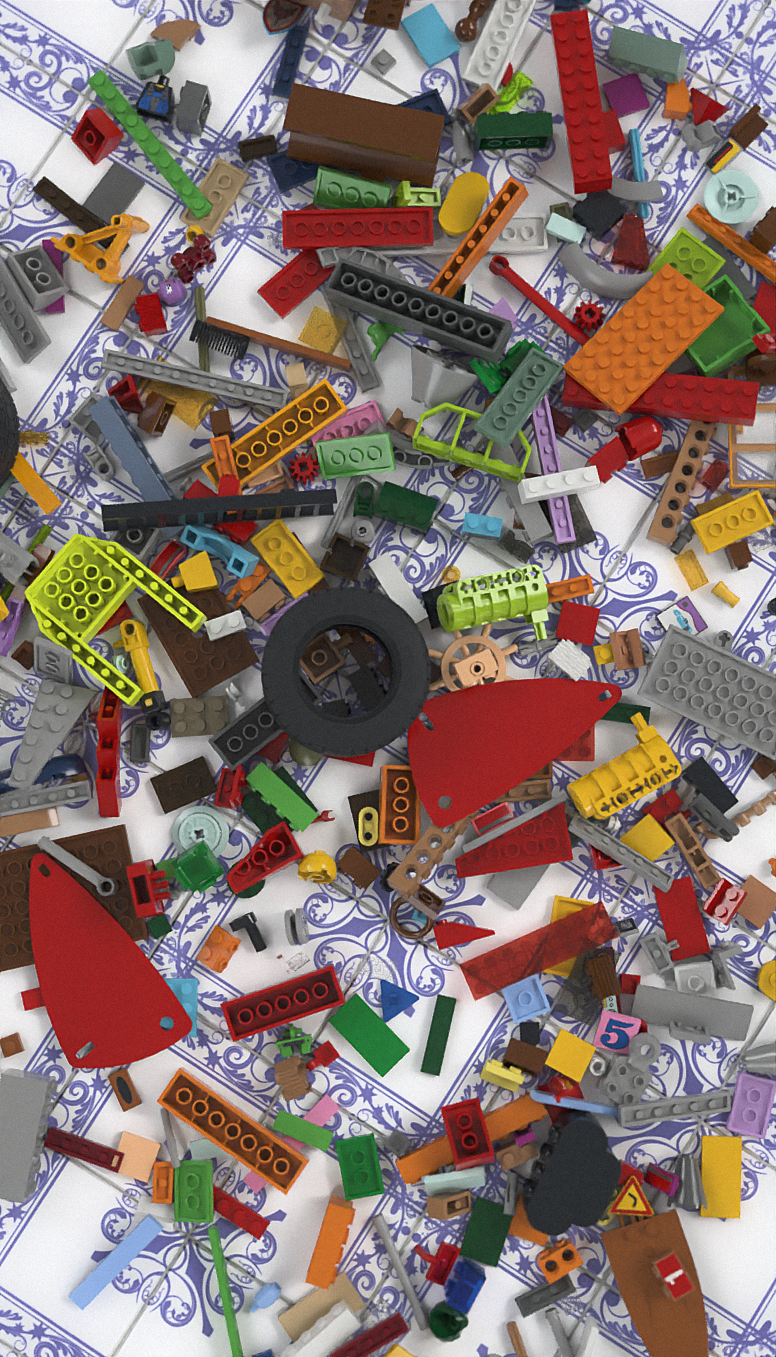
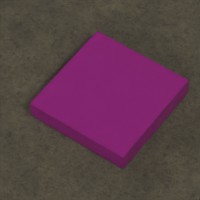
(626, 95)

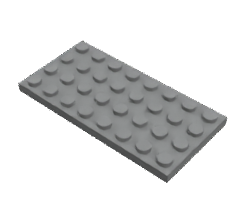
(714, 690)

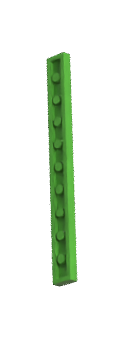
(150, 145)

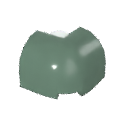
(151, 58)

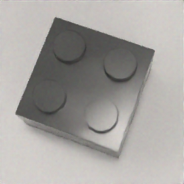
(193, 108)

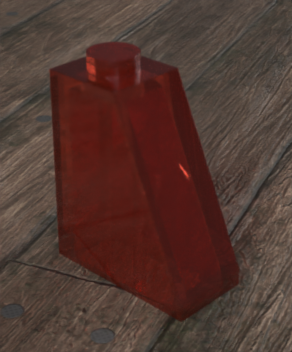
(631, 244)

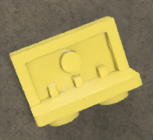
(496, 1073)

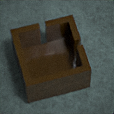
(345, 561)

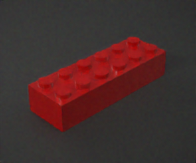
(283, 1002)

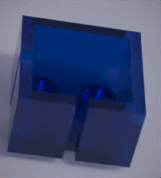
(465, 1285)

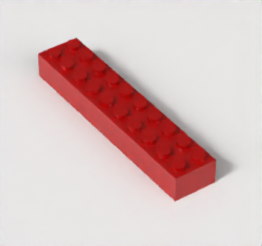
(581, 102)
(681, 398)

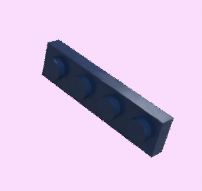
(290, 61)

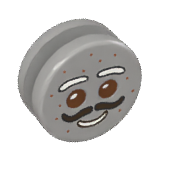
(296, 926)

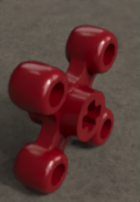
(193, 258)

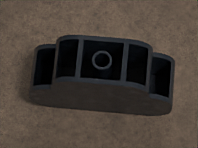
(571, 1175)

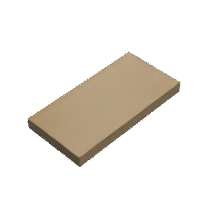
(221, 190)
(317, 1304)

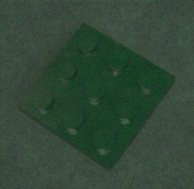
(265, 815)

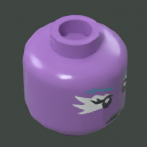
(171, 290)

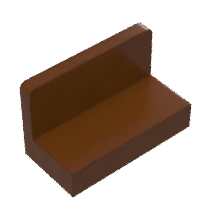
(748, 127)
(525, 1057)

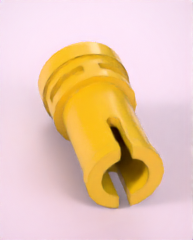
(723, 592)

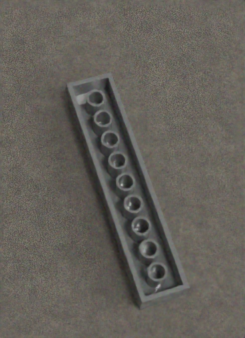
(419, 310)

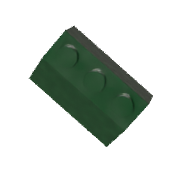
(405, 507)

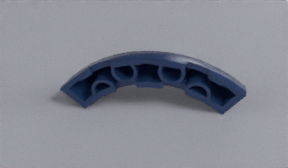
(58, 768)

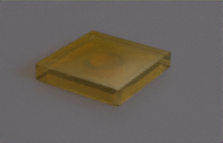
(323, 330)

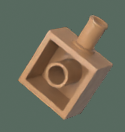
(323, 657)

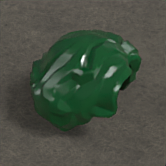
(447, 1322)

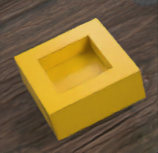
(603, 654)

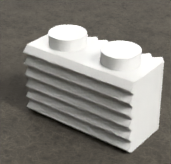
(569, 660)

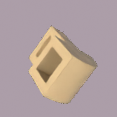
(296, 379)

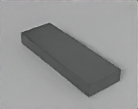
(544, 1295)

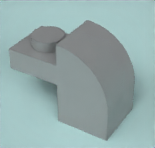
(701, 135)

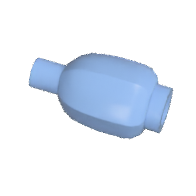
(266, 1296)

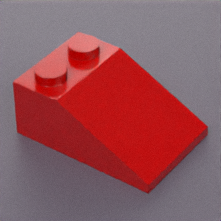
(467, 1134)

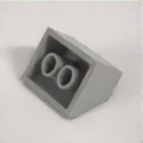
(36, 276)

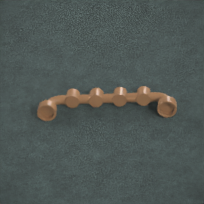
(742, 818)

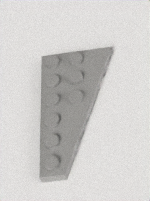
(49, 724)

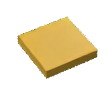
(648, 838)
(569, 1055)

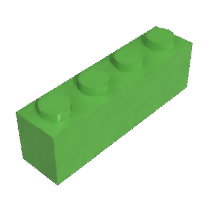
(282, 797)

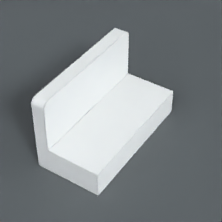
(160, 1211)

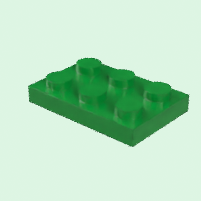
(489, 374)
(359, 1166)

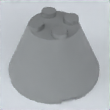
(438, 378)

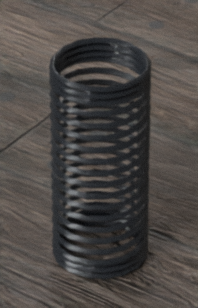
(197, 329)

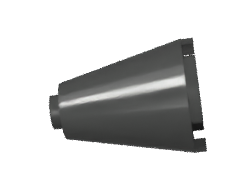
(690, 1189)

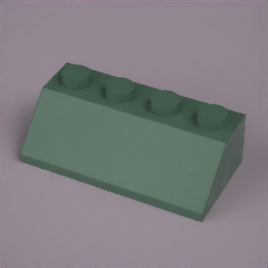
(647, 55)

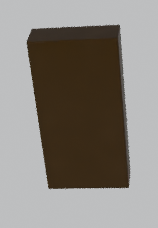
(257, 148)

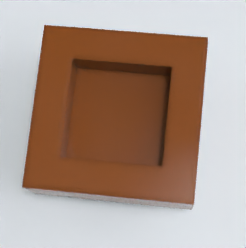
(11, 1045)

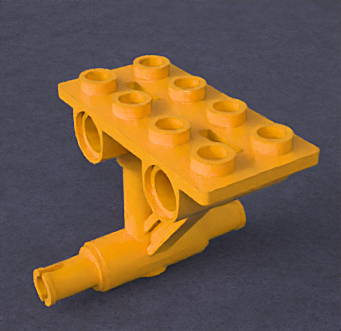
(104, 263)

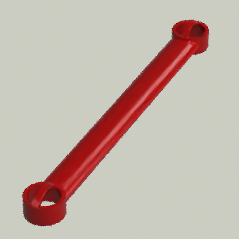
(537, 299)

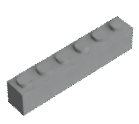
(529, 514)

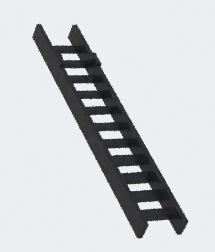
(214, 510)

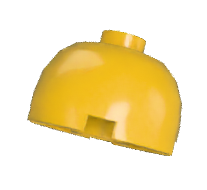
(318, 867)

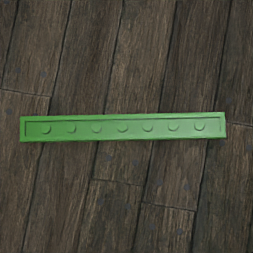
(225, 1291)

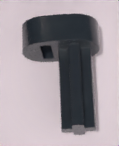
(248, 921)

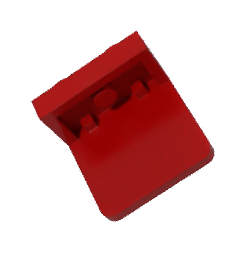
(230, 788)

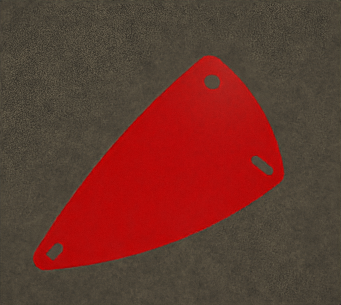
(497, 738)
(96, 976)

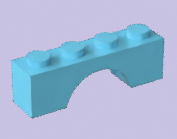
(236, 558)

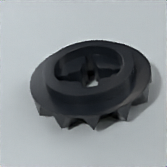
(386, 874)

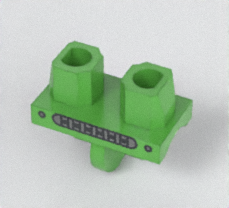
(303, 1041)

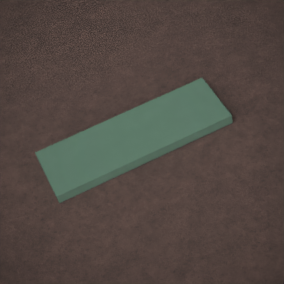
(519, 398)

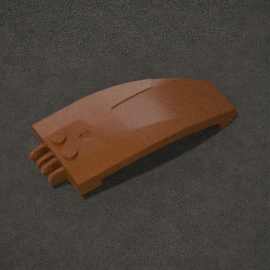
(663, 1324)

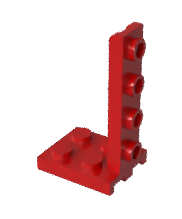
(559, 1088)

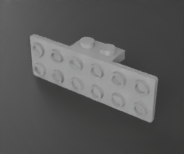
(691, 1015)

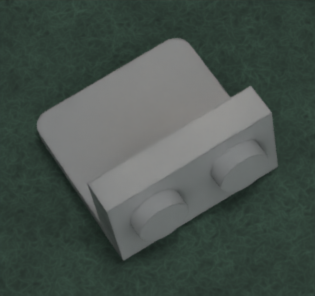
(724, 951)

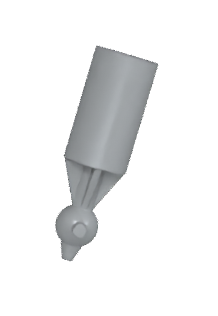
(460, 140)

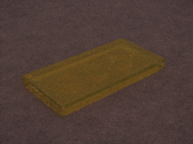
(191, 405)

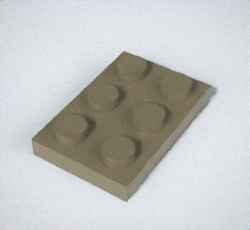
(198, 716)

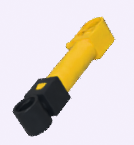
(153, 700)

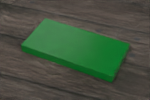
(369, 1035)

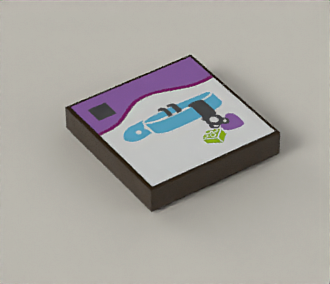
(683, 615)

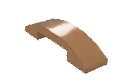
(28, 821)

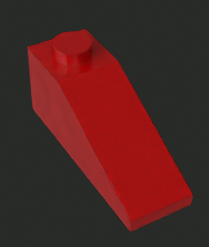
(456, 933)

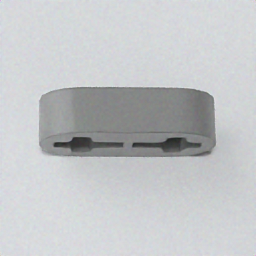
(728, 644)

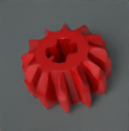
(582, 317)
(296, 470)

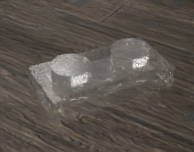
(377, 967)

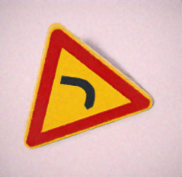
(631, 1200)

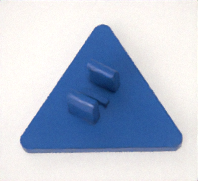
(395, 999)

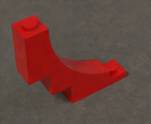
(108, 754)

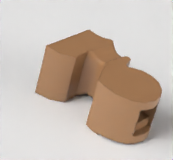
(403, 425)

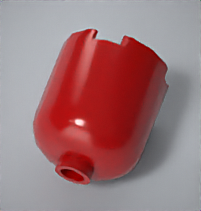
(640, 436)

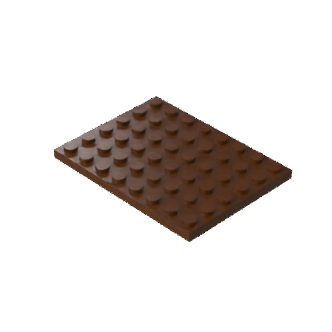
(102, 850)

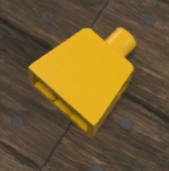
(196, 574)

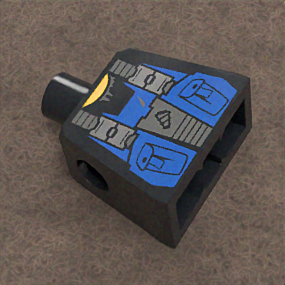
(157, 101)

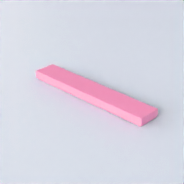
(319, 1115)

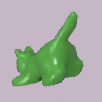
(380, 333)

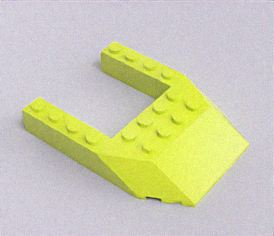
(82, 593)

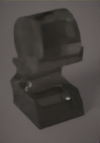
(515, 548)

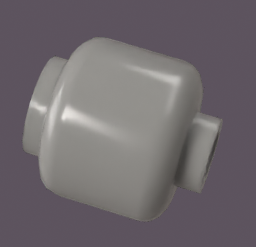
(359, 527)

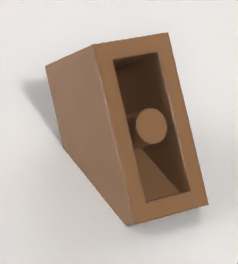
(449, 1204)

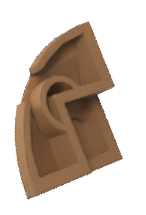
(177, 30)

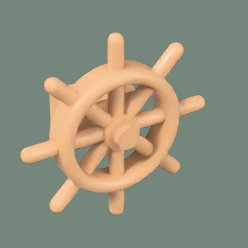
(474, 666)

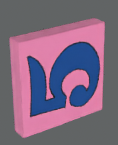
(615, 1031)

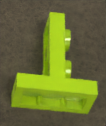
(415, 197)

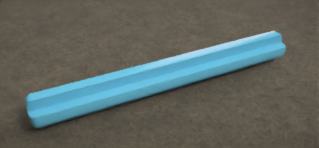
(638, 168)

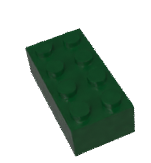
(513, 131)

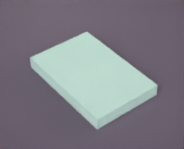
(454, 1181)

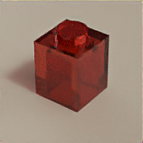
(714, 475)

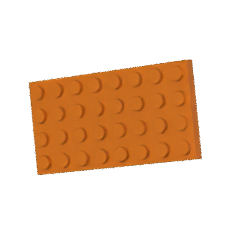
(643, 339)

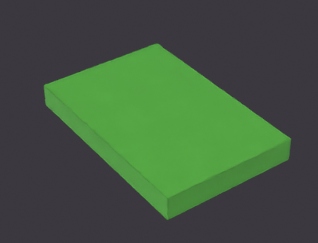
(193, 1191)

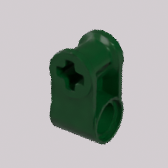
(364, 503)

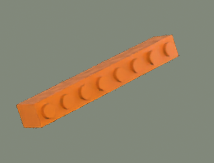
(479, 238)
(499, 1122)

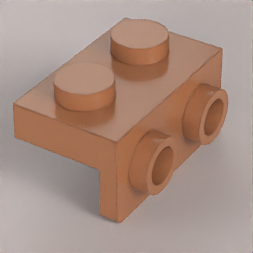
(627, 649)

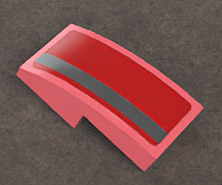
(167, 559)
(492, 819)

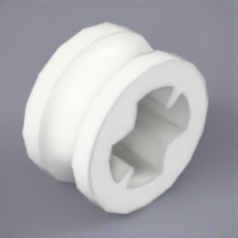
(233, 692)

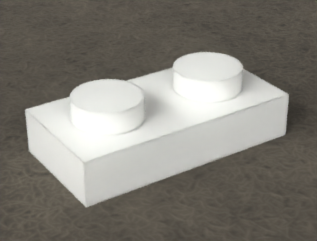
(225, 625)

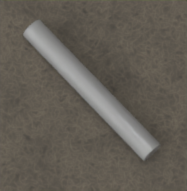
(170, 1138)

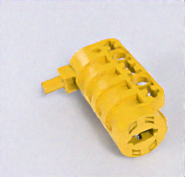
(625, 774)

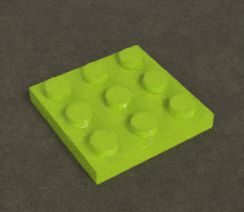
(689, 258)

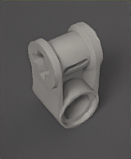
(98, 460)

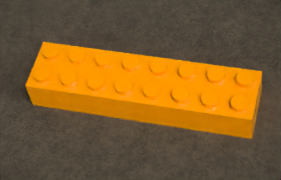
(283, 433)

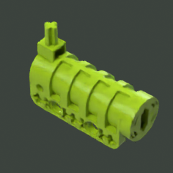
(496, 601)

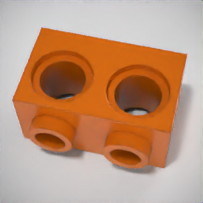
(562, 1264)

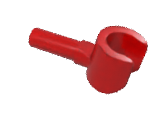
(324, 817)

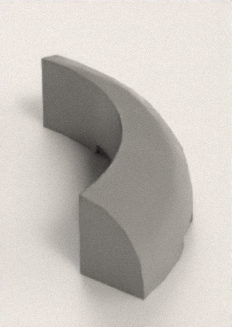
(598, 279)
(406, 455)

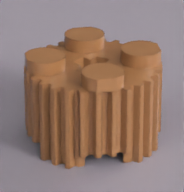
(293, 1078)

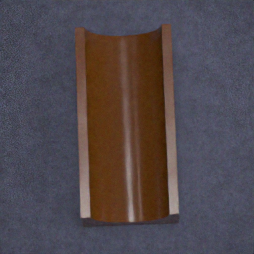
(363, 135)

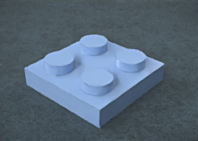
(526, 999)

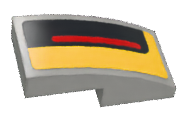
(723, 156)

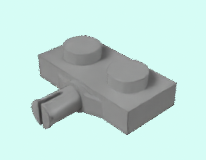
(658, 952)

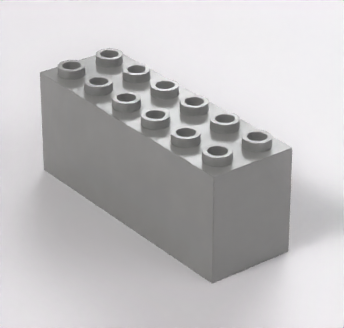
(23, 1122)

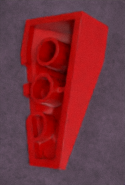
(269, 856)

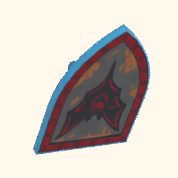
(282, 15)

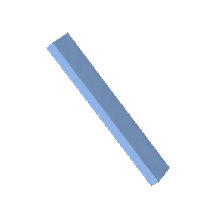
(575, 1103)
(116, 1261)

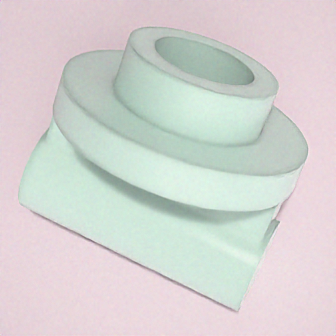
(121, 663)

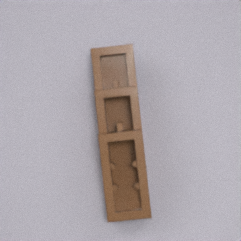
(692, 851)

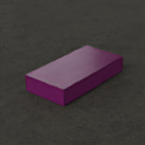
(524, 1136)

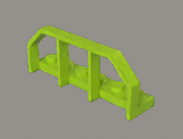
(460, 454)

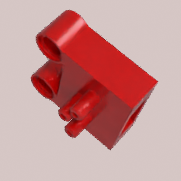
(145, 888)

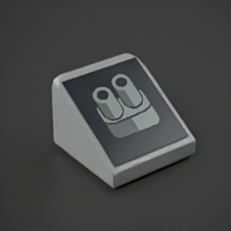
(626, 927)

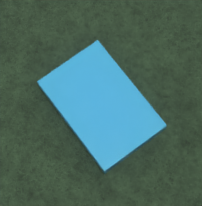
(430, 35)

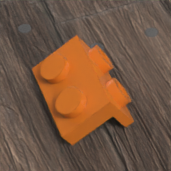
(218, 949)

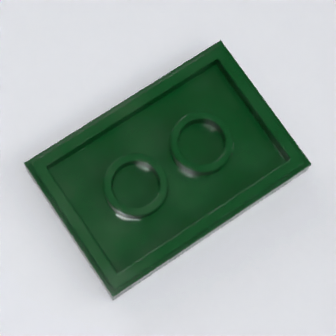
(486, 1232)

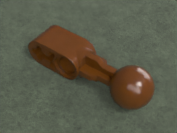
(466, 28)

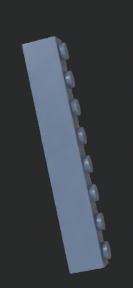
(133, 455)

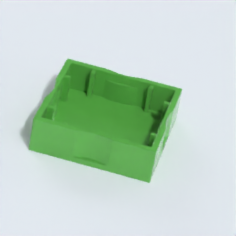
(729, 335)

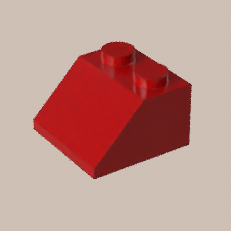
(96, 135)
(609, 459)

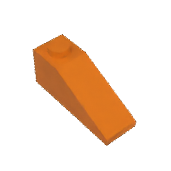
(677, 101)

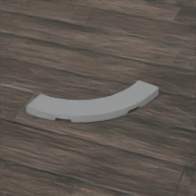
(636, 191)
(330, 256)

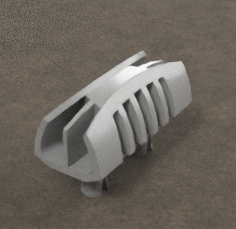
(15, 561)

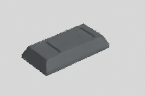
(140, 743)

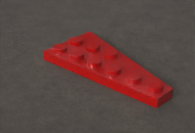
(531, 844)

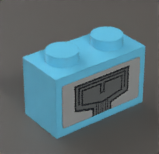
(482, 526)

